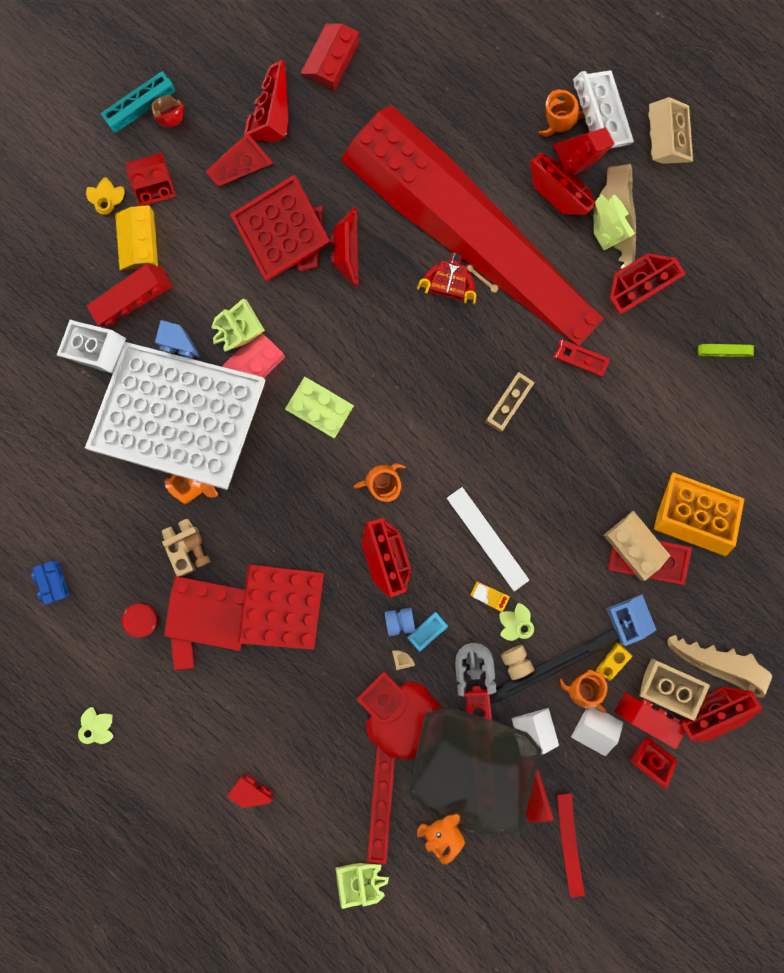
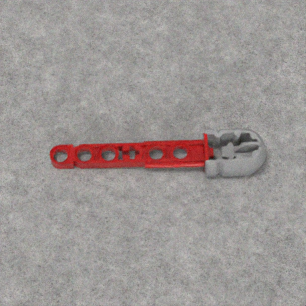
(476, 696)

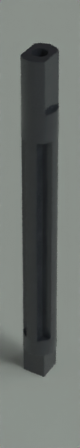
(554, 666)

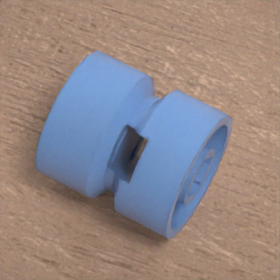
(399, 621)

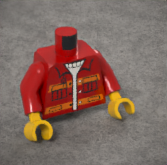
(450, 280)

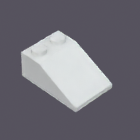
(91, 346)

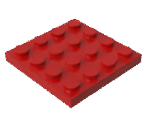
(280, 228)
(280, 607)

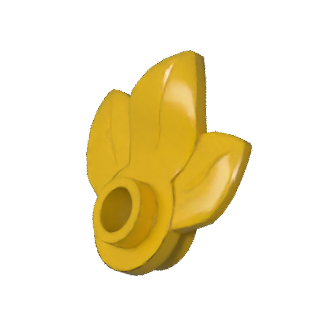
(105, 194)

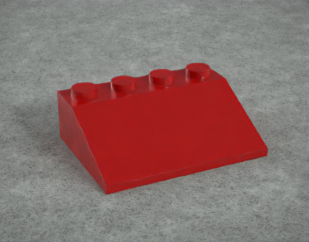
(205, 613)

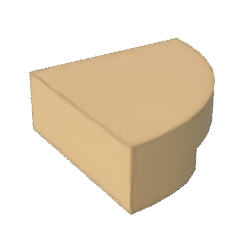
(402, 660)

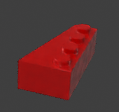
(129, 294)

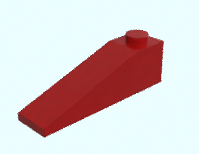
(271, 112)

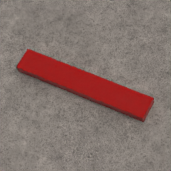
(381, 808)

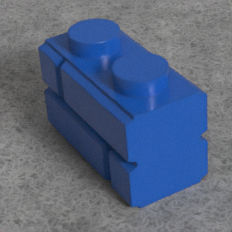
(50, 582)

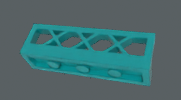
(139, 104)

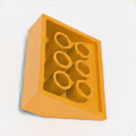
(700, 514)

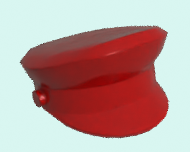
(139, 620)

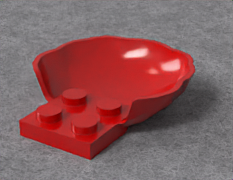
(396, 715)

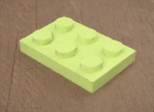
(319, 407)

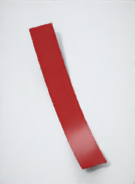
(569, 845)

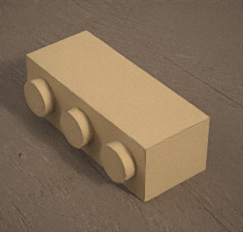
(509, 402)

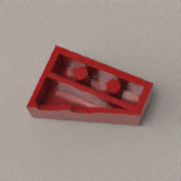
(583, 151)
(651, 720)

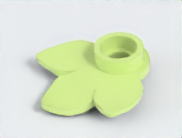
(514, 621)
(97, 725)

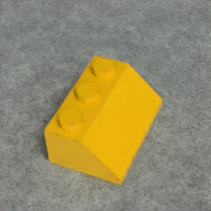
(136, 238)

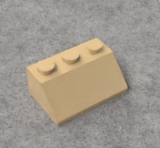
(670, 131)
(637, 546)
(673, 689)

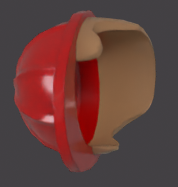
(167, 111)

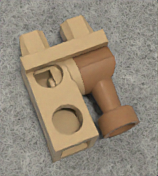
(179, 545)

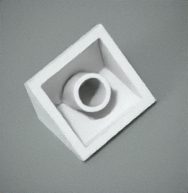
(539, 727)
(598, 731)

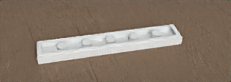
(488, 539)

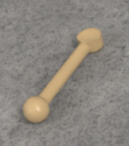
(494, 288)

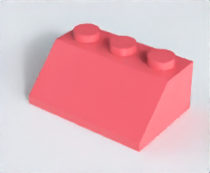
(256, 357)

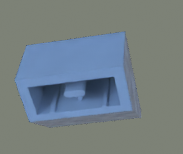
(173, 339)
(631, 620)

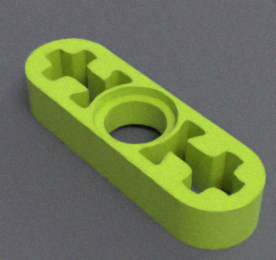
(725, 350)

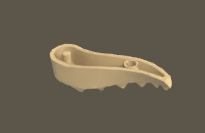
(620, 183)
(733, 668)

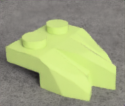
(610, 222)
(237, 326)
(359, 884)

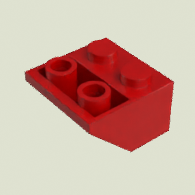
(150, 179)

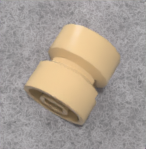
(517, 663)

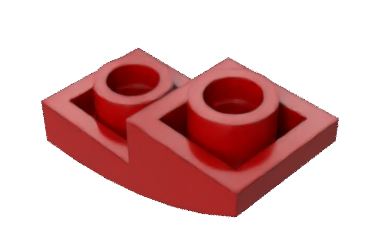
(182, 654)

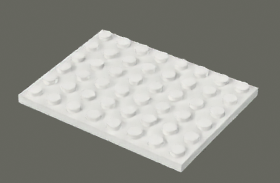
(176, 415)

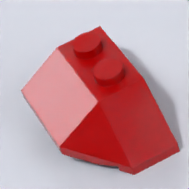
(554, 184)
(346, 247)
(643, 279)
(386, 557)
(721, 713)

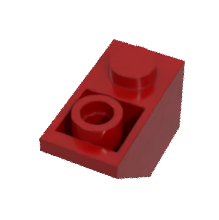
(249, 793)

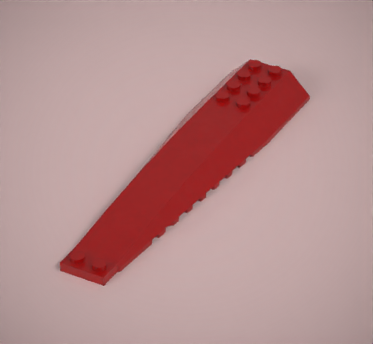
(451, 208)

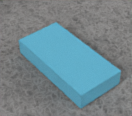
(427, 631)

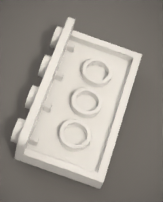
(603, 105)

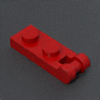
(581, 358)

